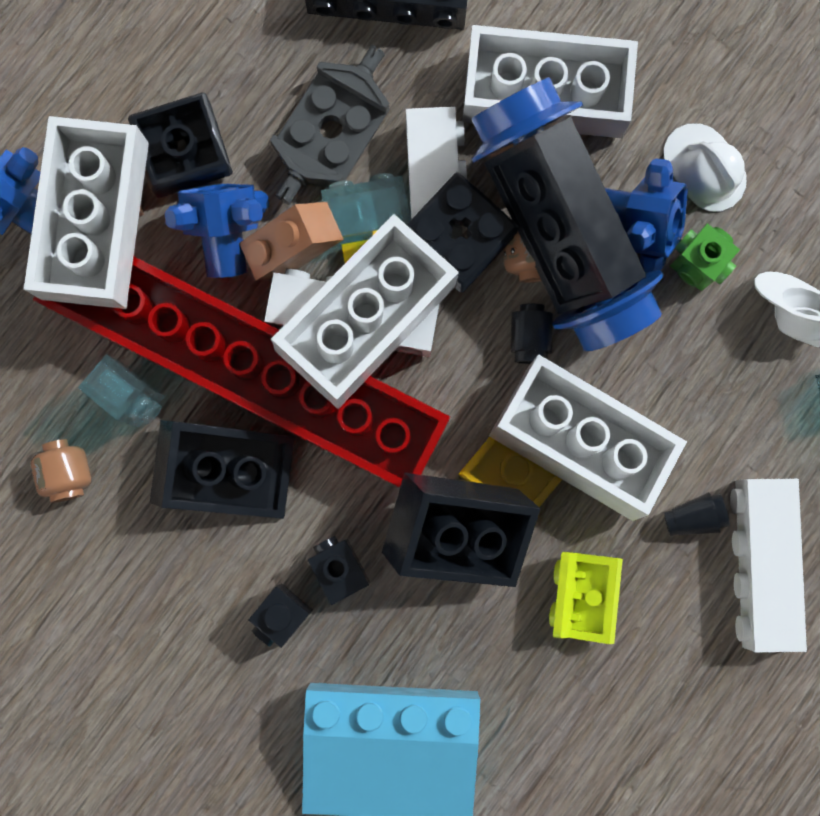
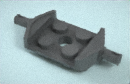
(338, 95)

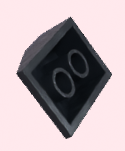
(221, 470)

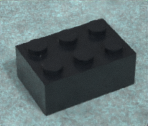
(459, 531)

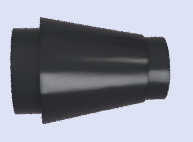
(698, 516)

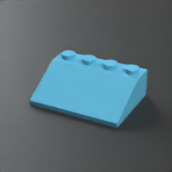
(389, 751)

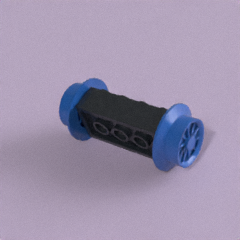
(566, 217)

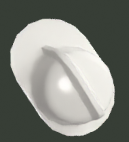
(707, 166)
(795, 305)

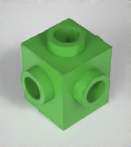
(705, 257)

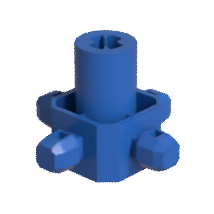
(18, 189)
(653, 214)
(219, 216)

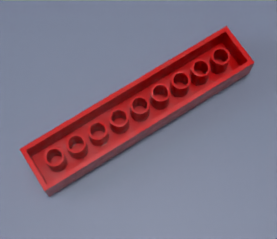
(237, 361)

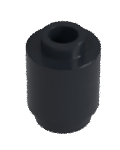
(531, 333)

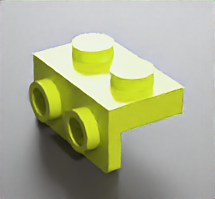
(586, 597)

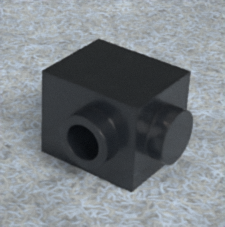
(338, 569)
(279, 616)

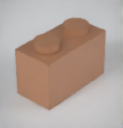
(291, 240)

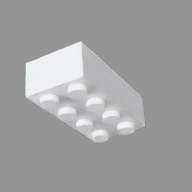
(579, 66)
(86, 212)
(365, 311)
(588, 439)

